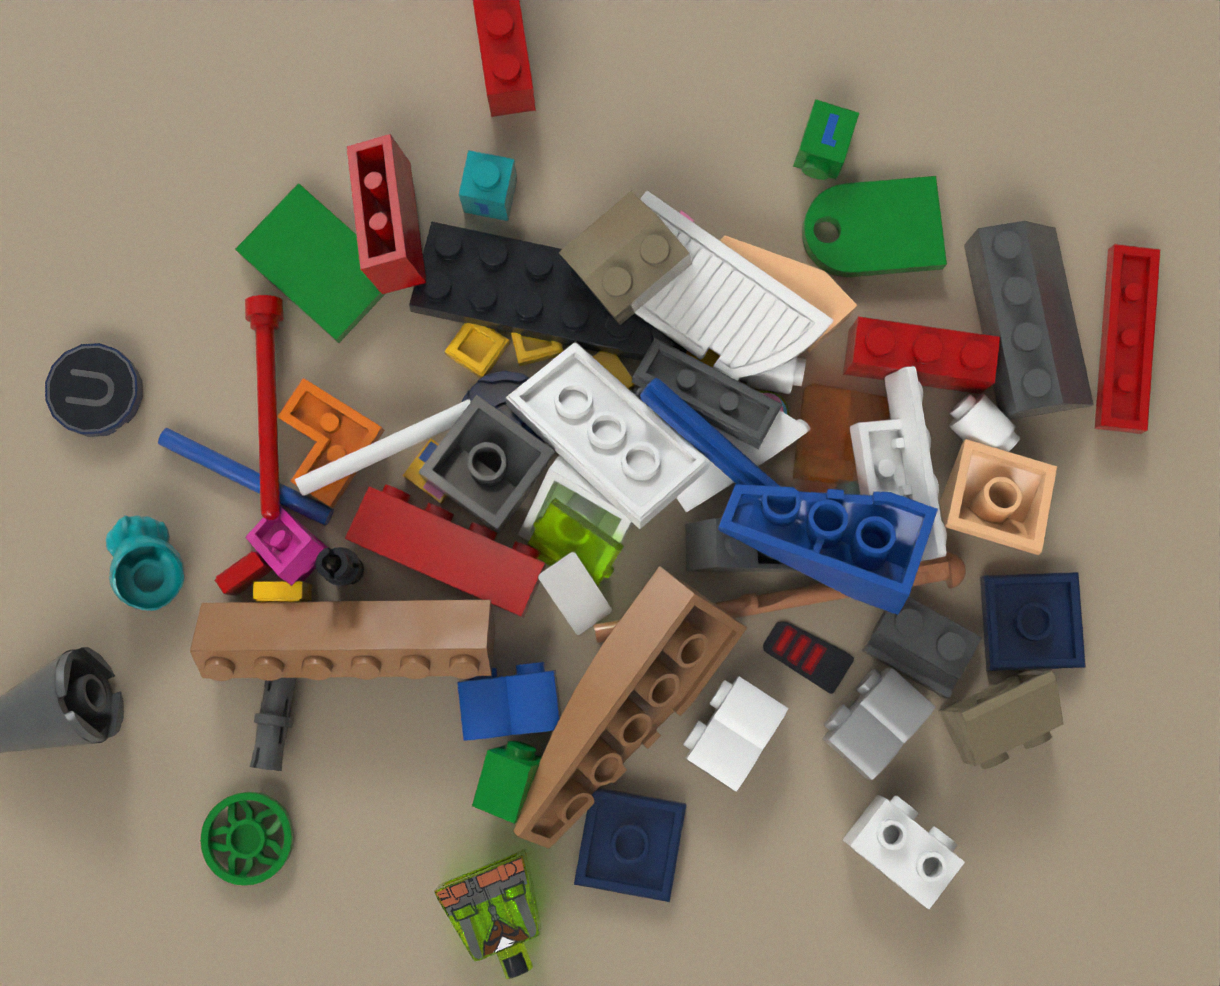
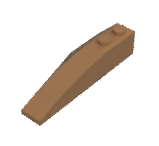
(640, 676)

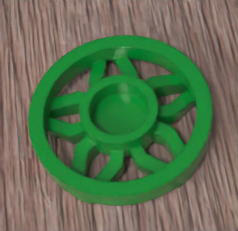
(247, 838)

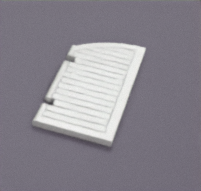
(729, 305)

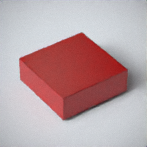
(242, 574)

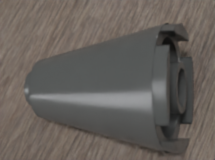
(62, 705)

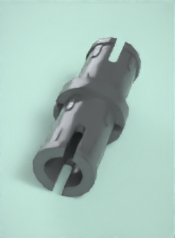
(273, 724)

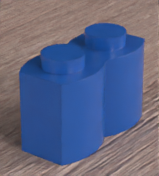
(509, 703)

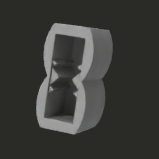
(877, 722)

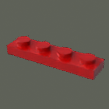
(1127, 339)

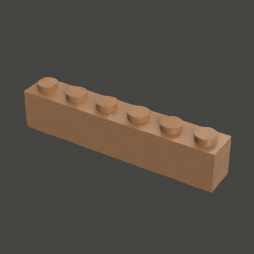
(344, 639)

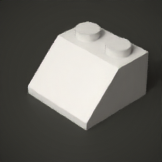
(578, 494)

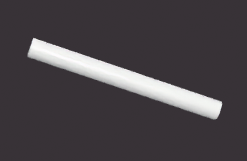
(380, 449)

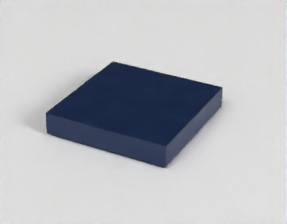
(1032, 621)
(630, 844)

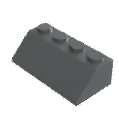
(1028, 304)

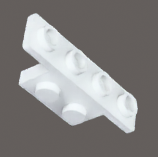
(897, 453)

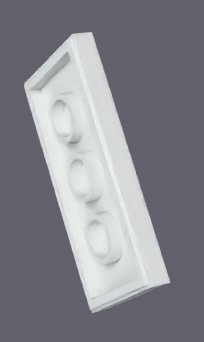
(607, 434)

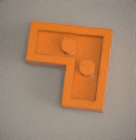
(335, 430)

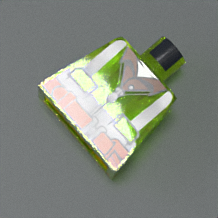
(495, 911)

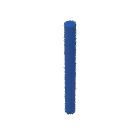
(242, 475)

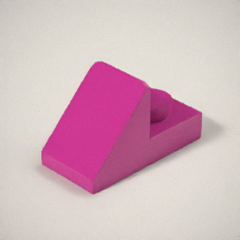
(286, 546)

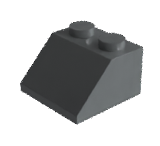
(487, 464)

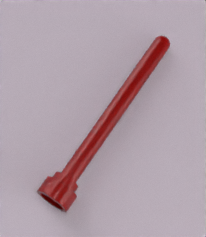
(264, 315)

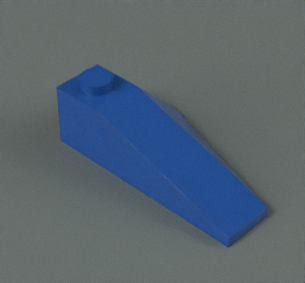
(846, 541)

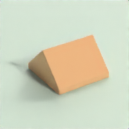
(999, 496)

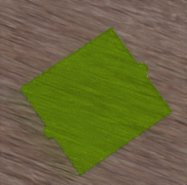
(566, 531)

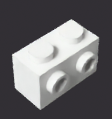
(904, 850)

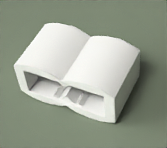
(735, 732)

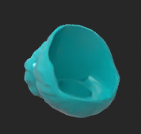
(144, 565)

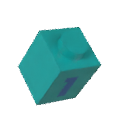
(488, 185)

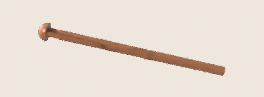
(947, 568)

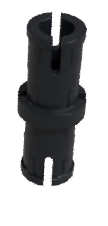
(340, 561)

